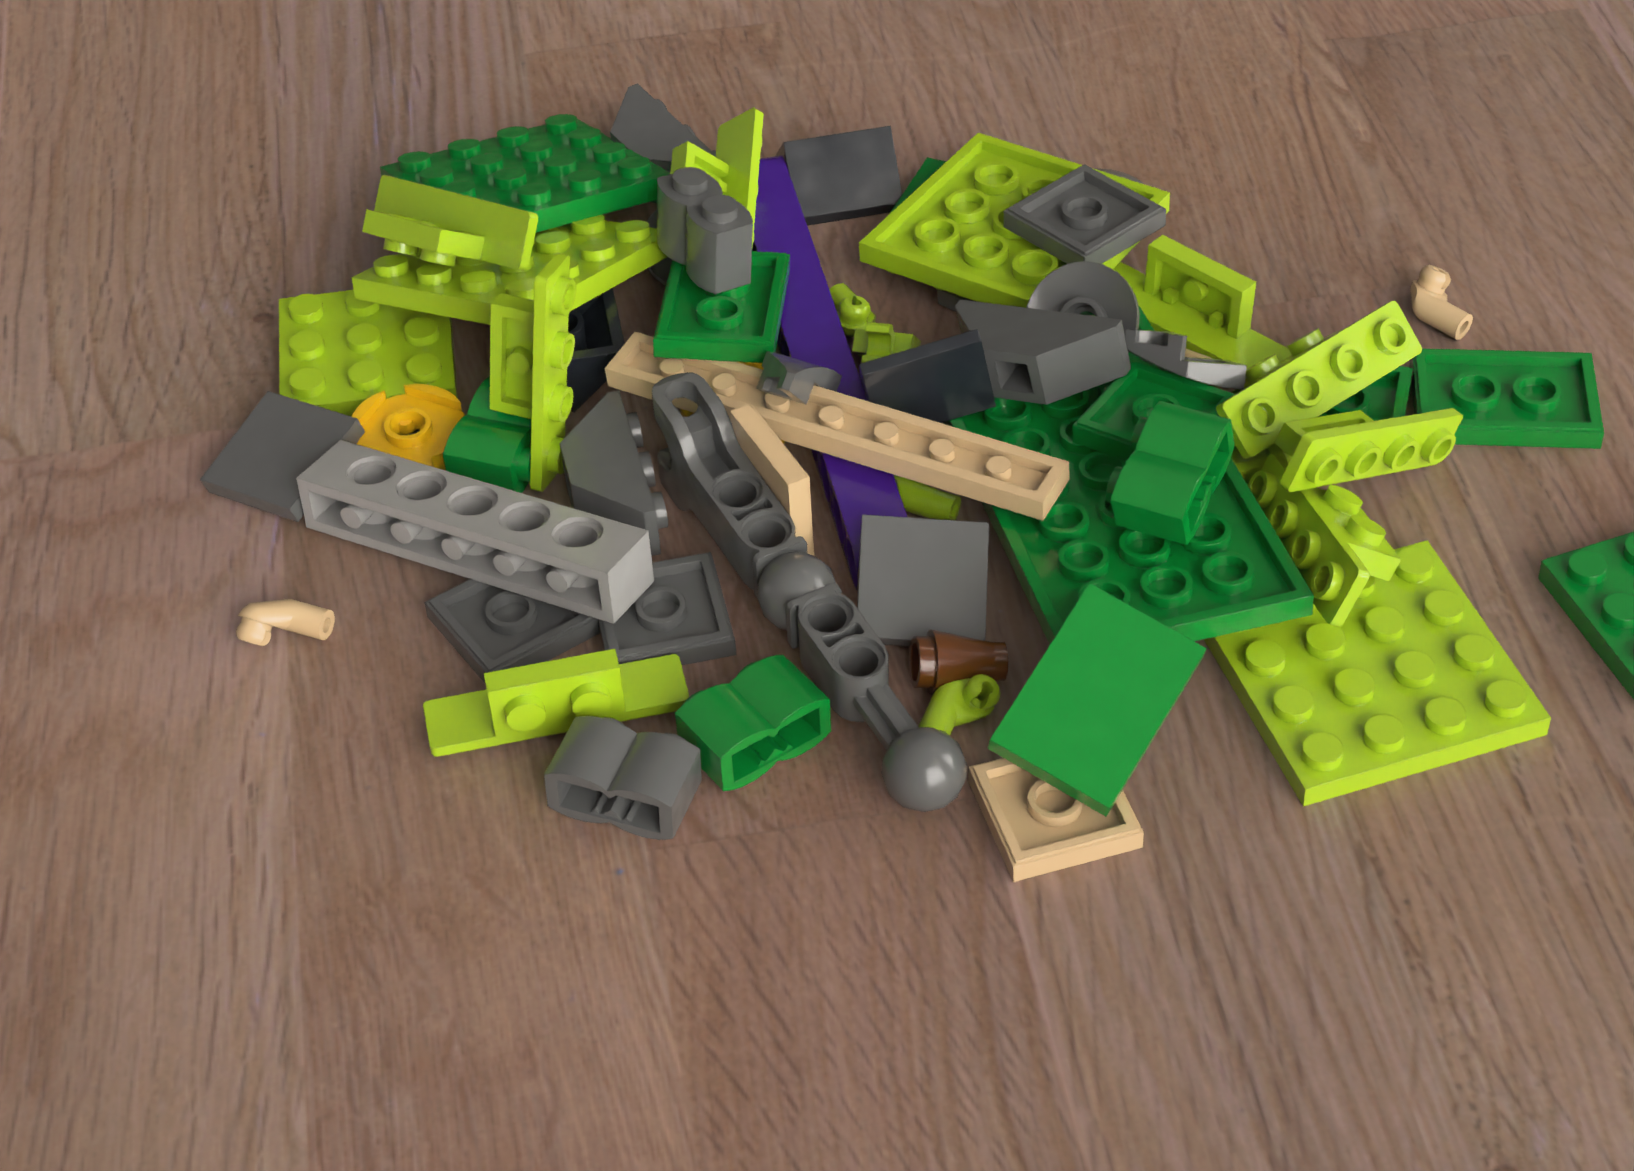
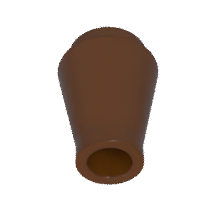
(952, 657)

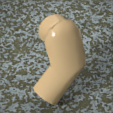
(1432, 305)
(283, 614)

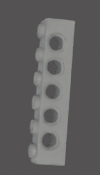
(477, 530)

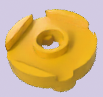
(422, 408)

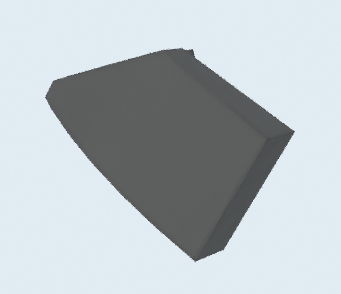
(1168, 350)
(794, 378)

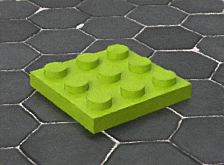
(348, 349)

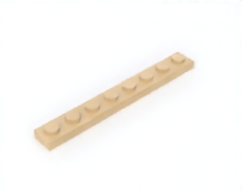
(863, 432)

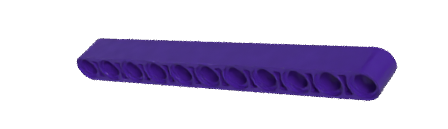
(814, 334)

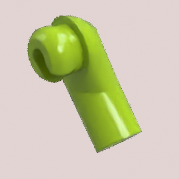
(851, 309)
(927, 501)
(961, 703)

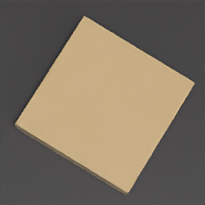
(776, 467)
(1044, 827)

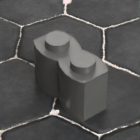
(704, 230)
(623, 777)

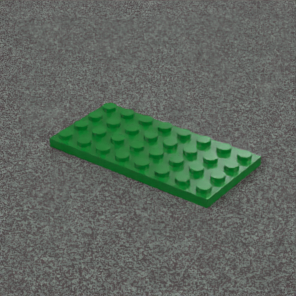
(1219, 584)

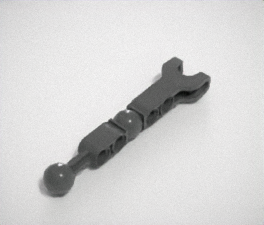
(797, 591)

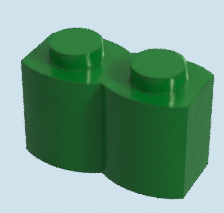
(490, 445)
(1171, 472)
(754, 721)

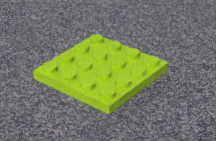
(954, 224)
(599, 253)
(1386, 693)

